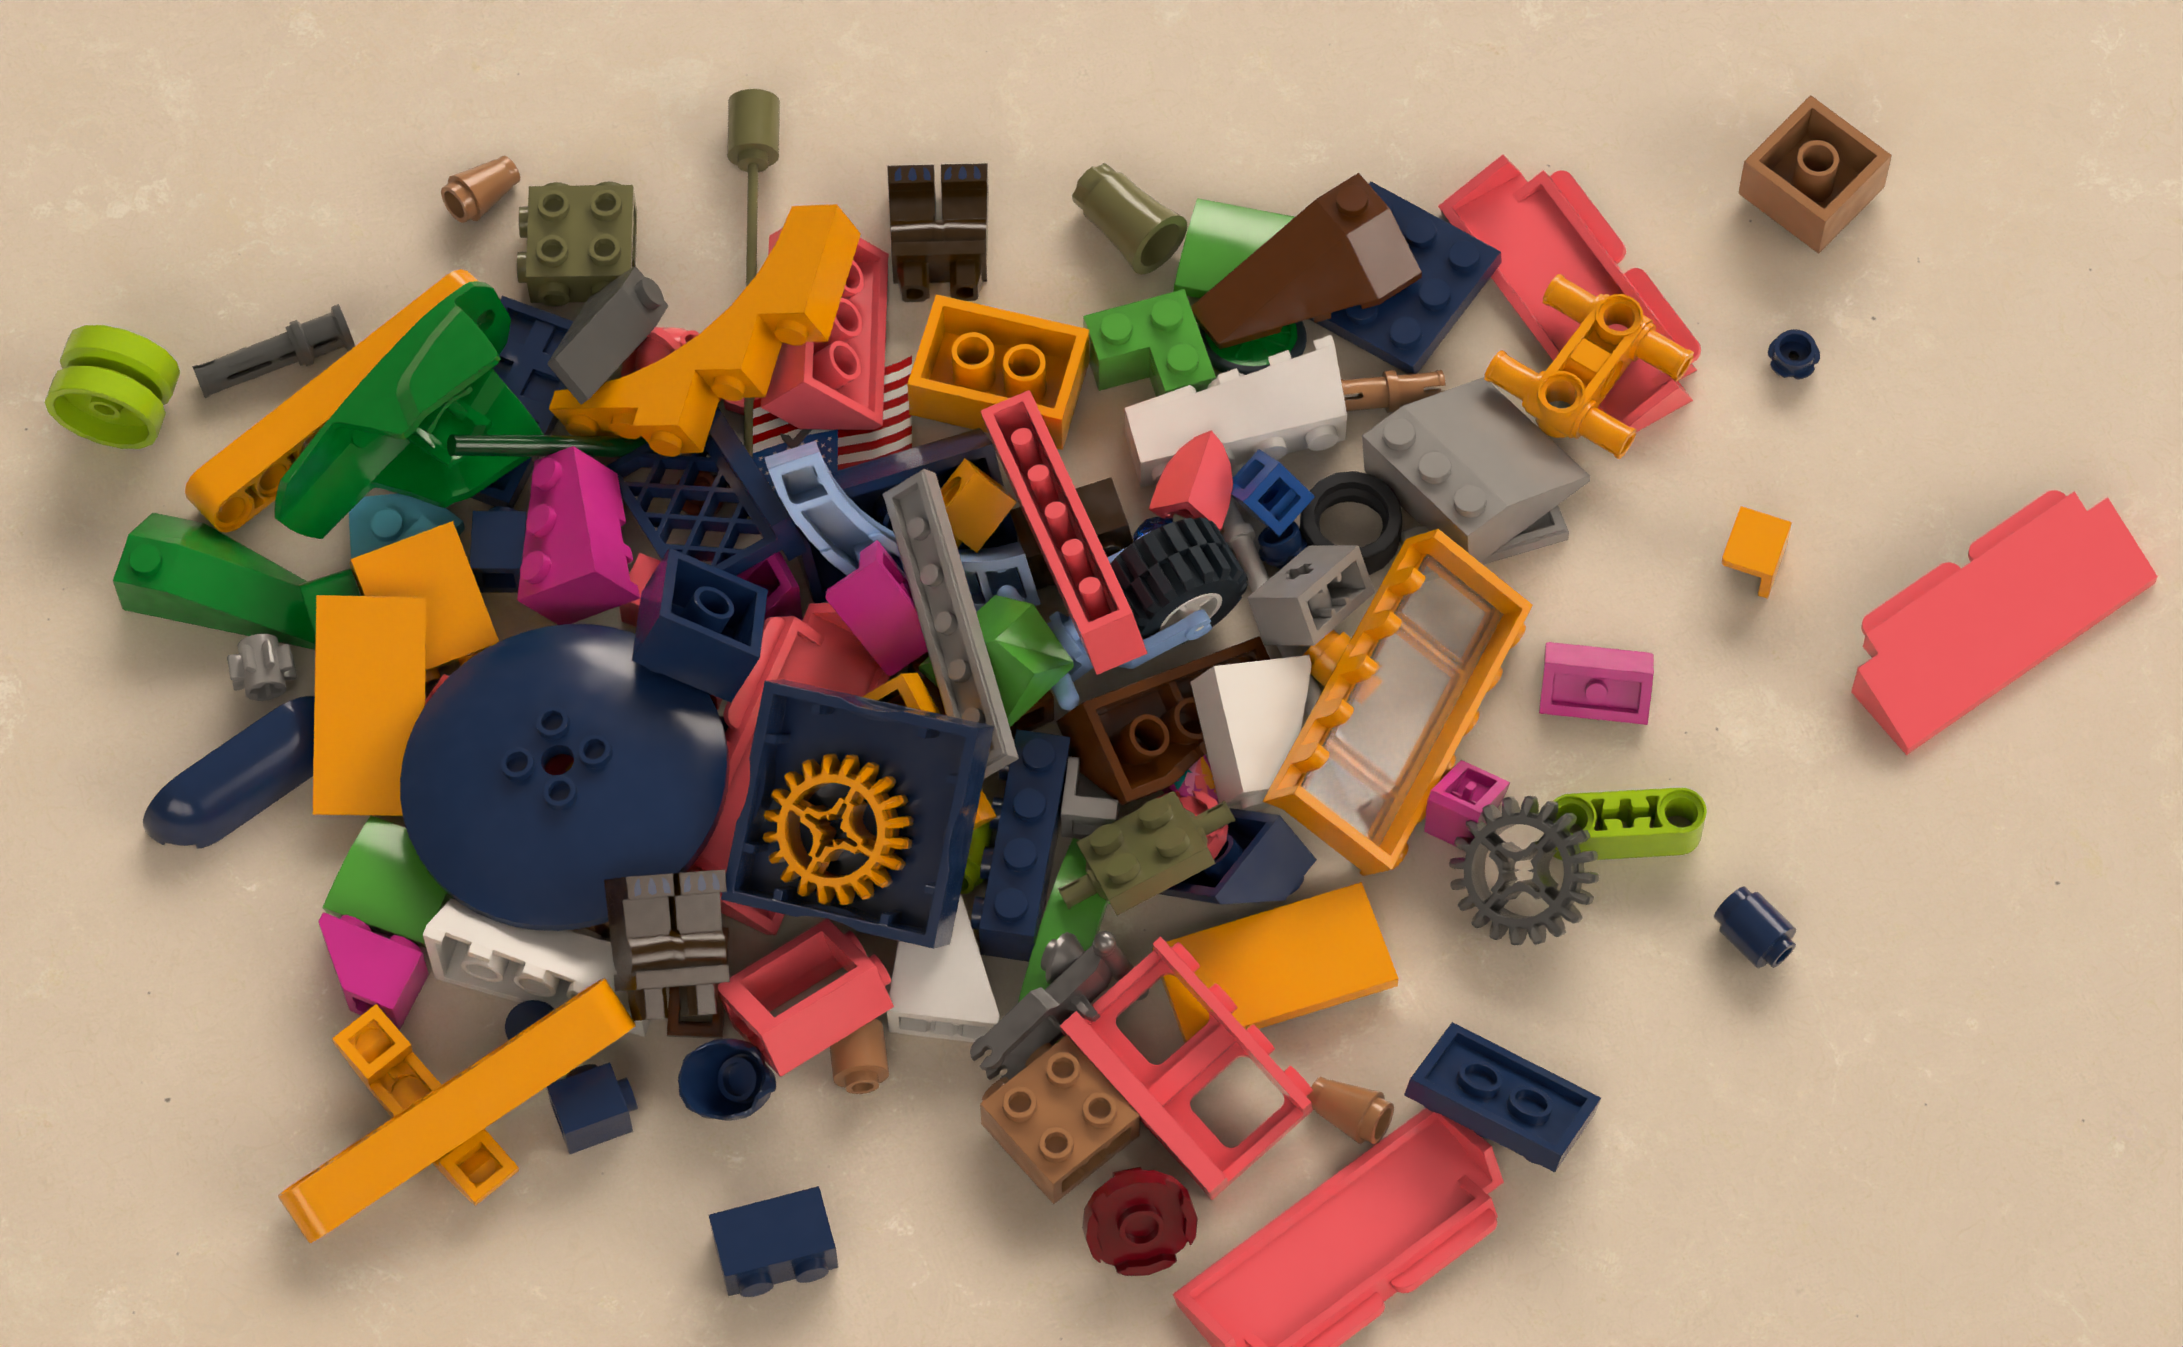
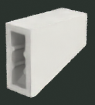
(1250, 723)
(942, 988)

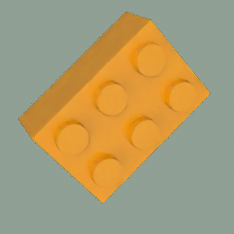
(989, 354)

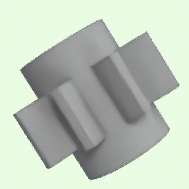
(261, 667)

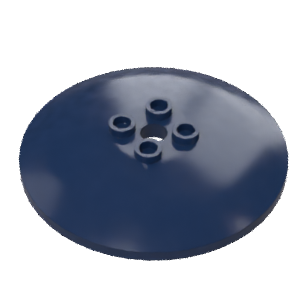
(539, 843)

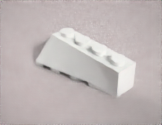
(1275, 410)
(518, 961)

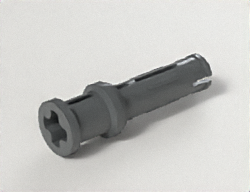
(298, 344)

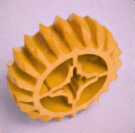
(851, 809)

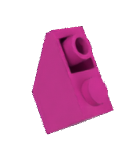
(374, 967)

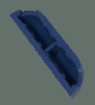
(236, 779)

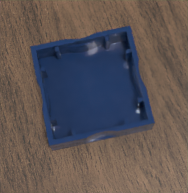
(935, 764)

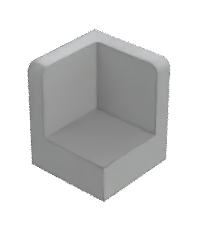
(1084, 804)

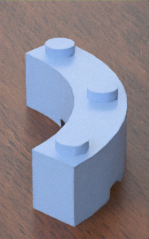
(843, 529)

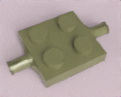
(1145, 853)

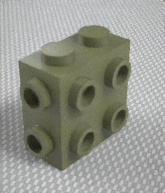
(576, 240)

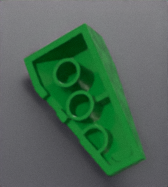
(210, 581)

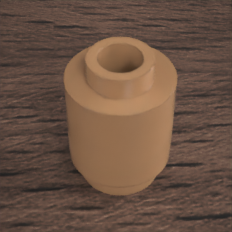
(861, 1059)

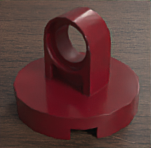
(1139, 1221)

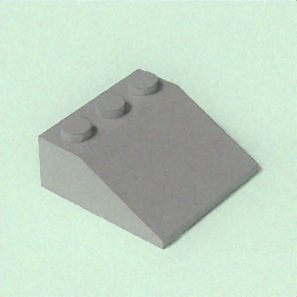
(1470, 466)

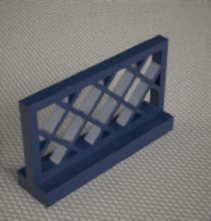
(746, 487)

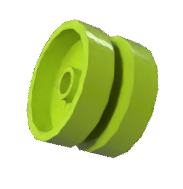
(112, 387)

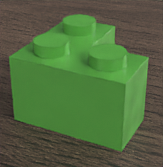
(1151, 341)

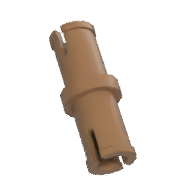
(1390, 390)

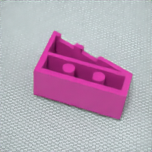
(574, 540)

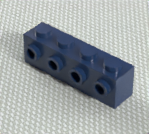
(1024, 846)

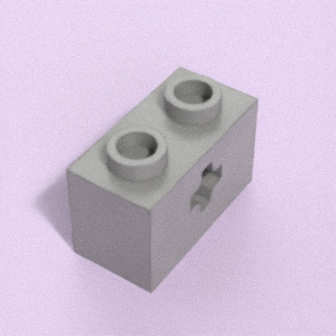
(1311, 595)

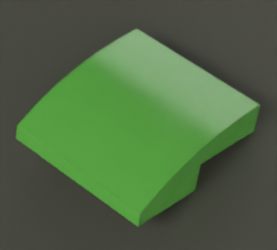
(1219, 241)
(386, 883)

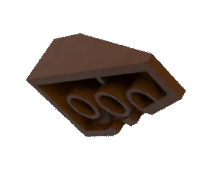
(1324, 260)
(1148, 730)

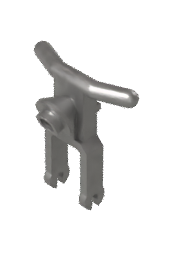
(1074, 982)

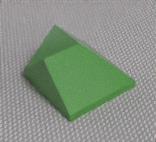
(1021, 652)

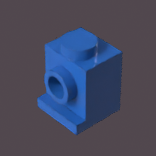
(1270, 492)

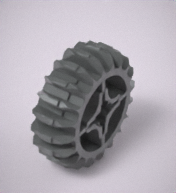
(1540, 886)

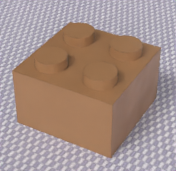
(1814, 174)

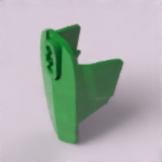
(401, 416)

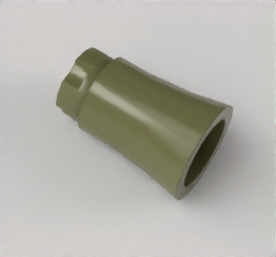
(1129, 218)

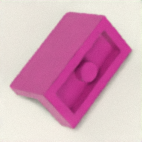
(880, 609)
(1597, 683)

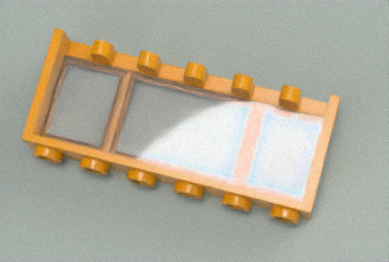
(1400, 702)

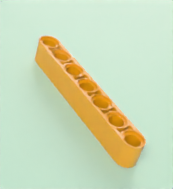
(249, 470)
(456, 1110)

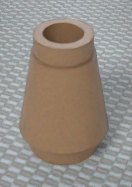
(479, 189)
(1352, 1109)

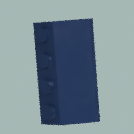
(871, 479)

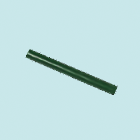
(539, 445)

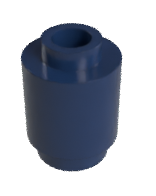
(1756, 928)

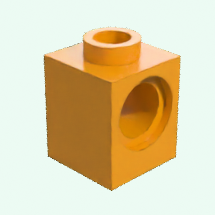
(974, 504)

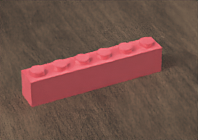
(1064, 533)

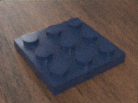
(1419, 317)

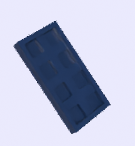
(525, 371)

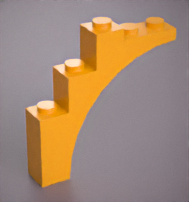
(735, 356)

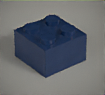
(700, 625)

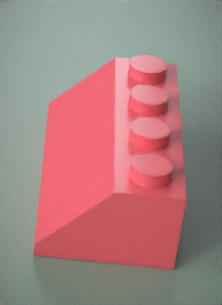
(841, 379)

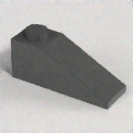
(607, 332)

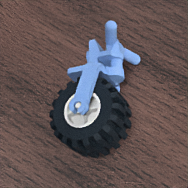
(1177, 586)

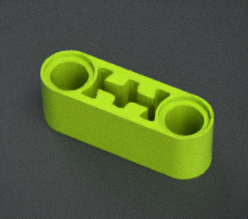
(1636, 809)

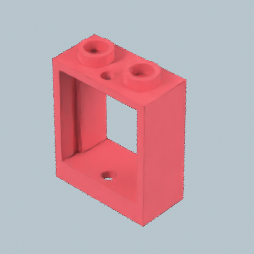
(819, 1018)

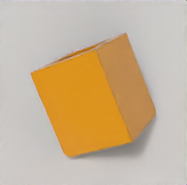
(1757, 546)

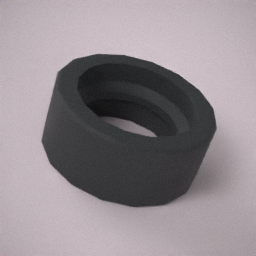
(1362, 489)

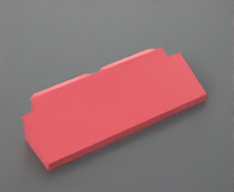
(1555, 230)
(1986, 624)
(809, 652)
(1352, 1242)

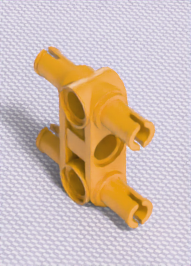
(1589, 366)

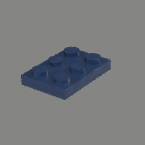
(1502, 1097)

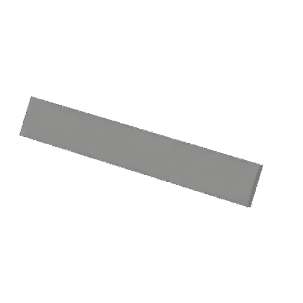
(947, 611)

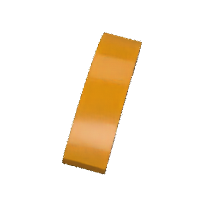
(398, 1080)

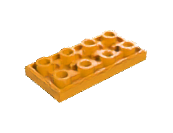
(365, 700)
(1287, 961)

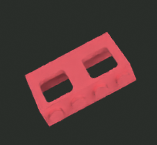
(1165, 1090)

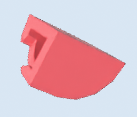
(1196, 482)

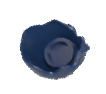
(725, 1080)

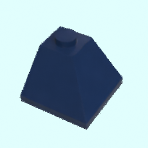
(1256, 864)

